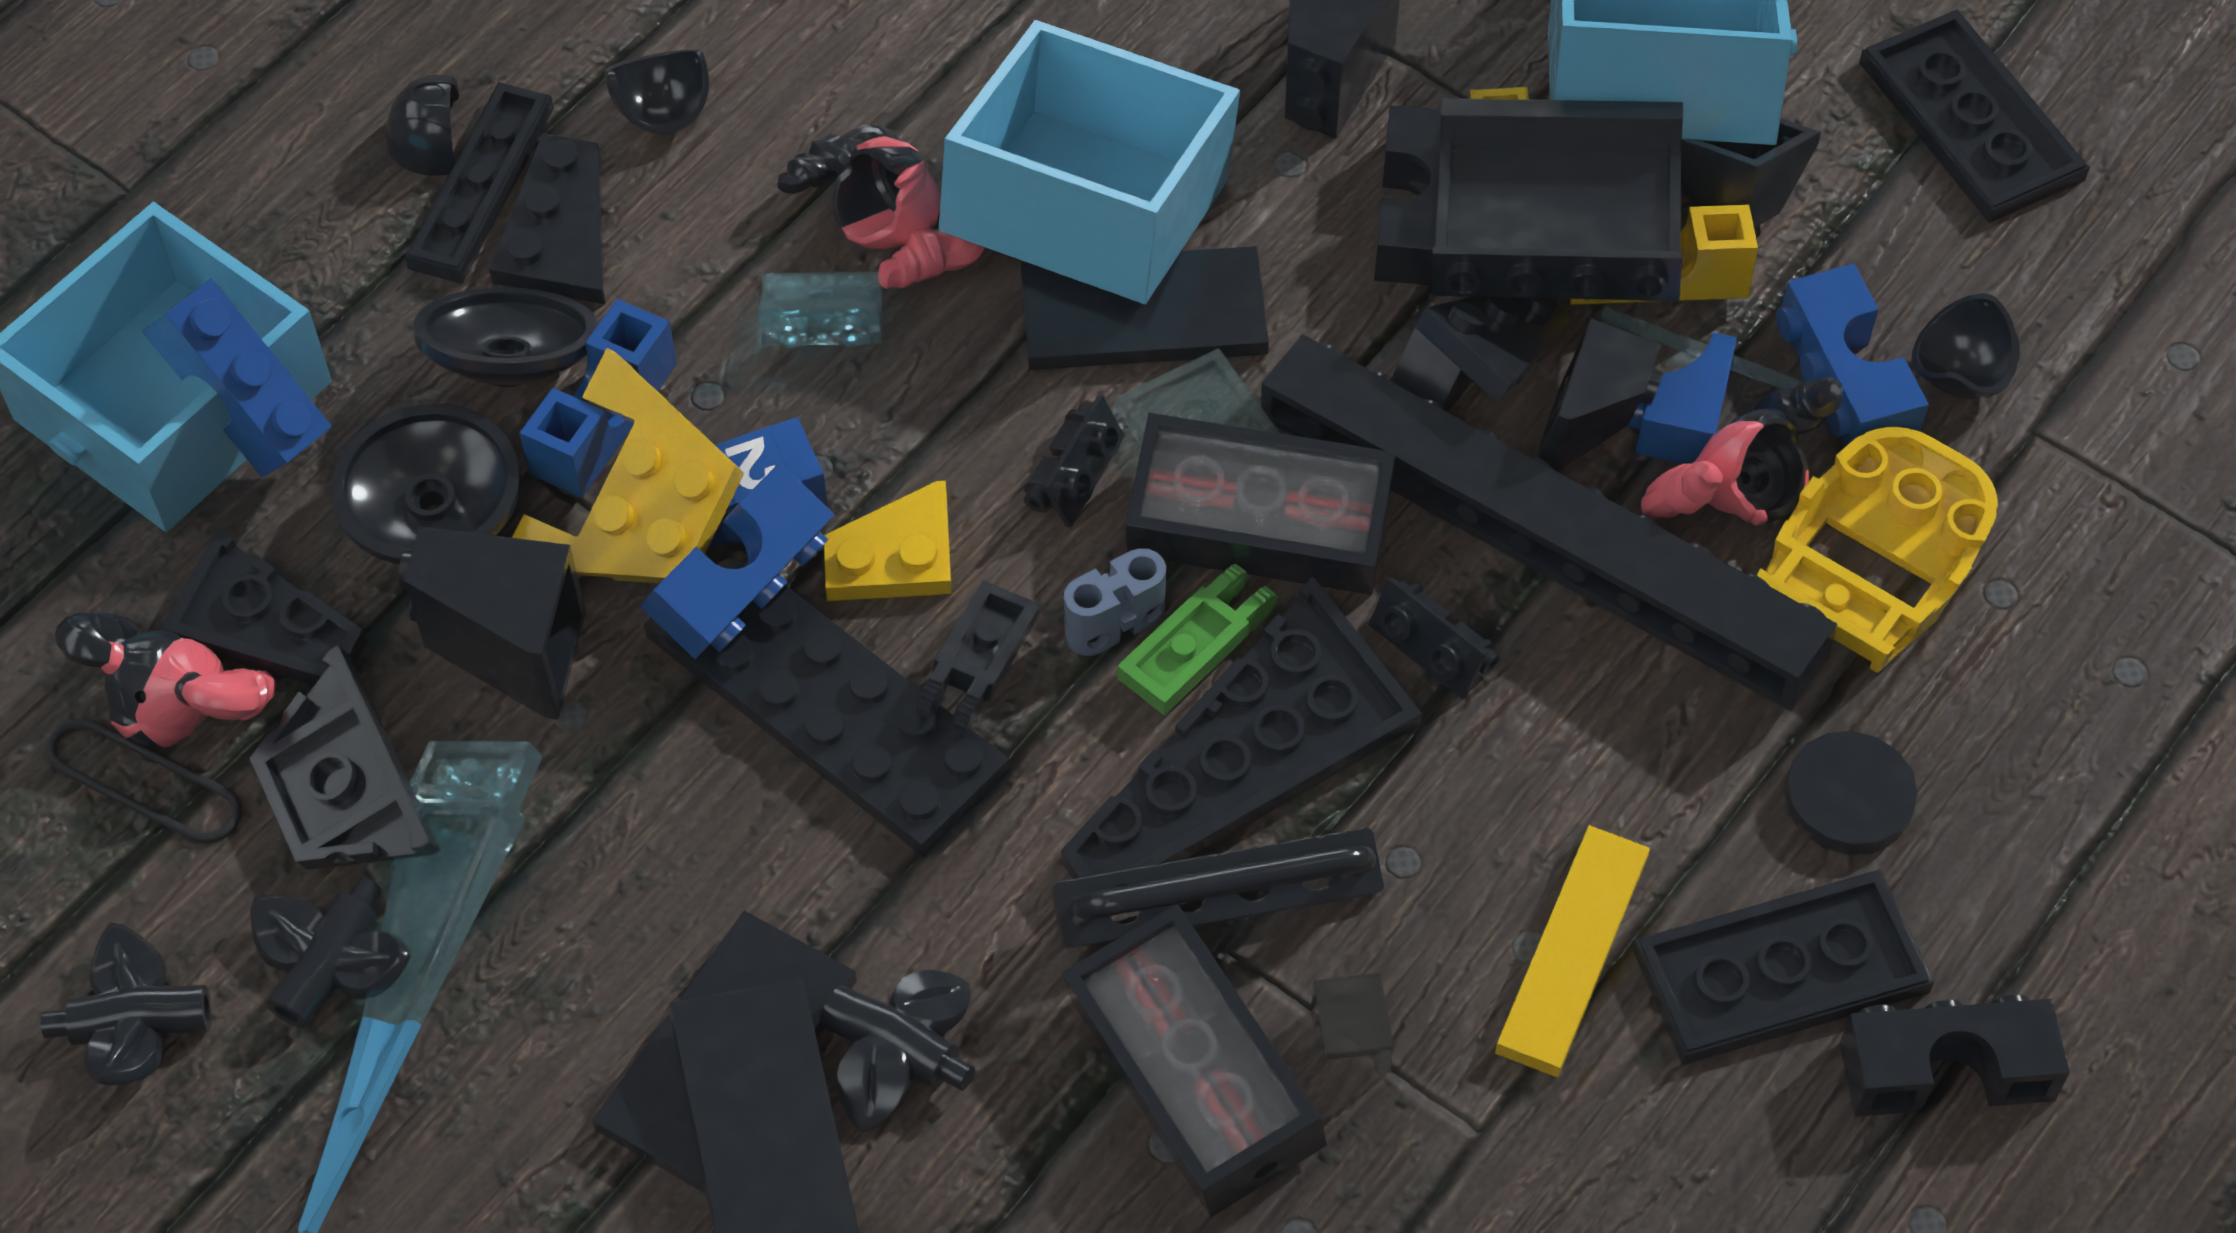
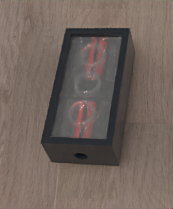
(1261, 502)
(1195, 1059)

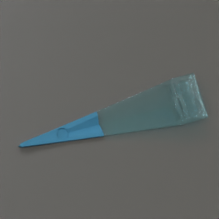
(473, 807)

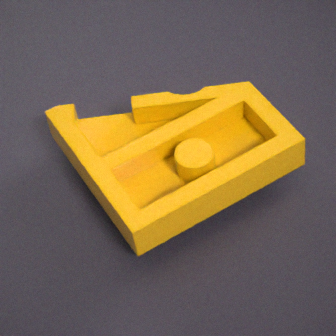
(892, 550)

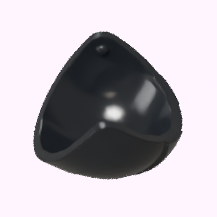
(660, 89)
(421, 126)
(1968, 348)

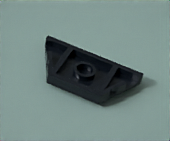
(339, 778)

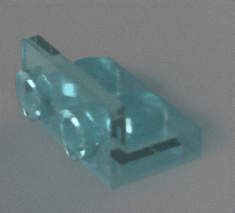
(820, 309)

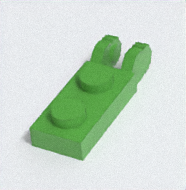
(1194, 640)

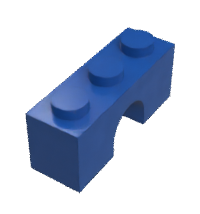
(1824, 321)
(266, 405)
(573, 440)
(702, 600)

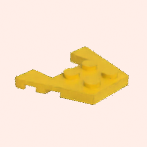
(660, 493)

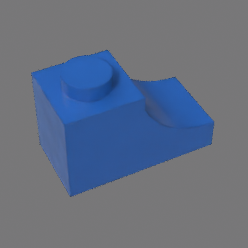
(1686, 406)

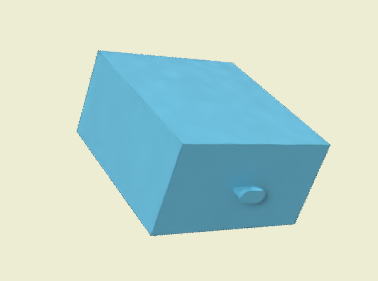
(1710, 54)
(1088, 160)
(105, 395)

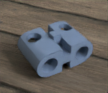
(1103, 604)

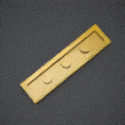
(1572, 951)

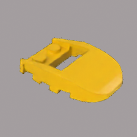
(1904, 502)

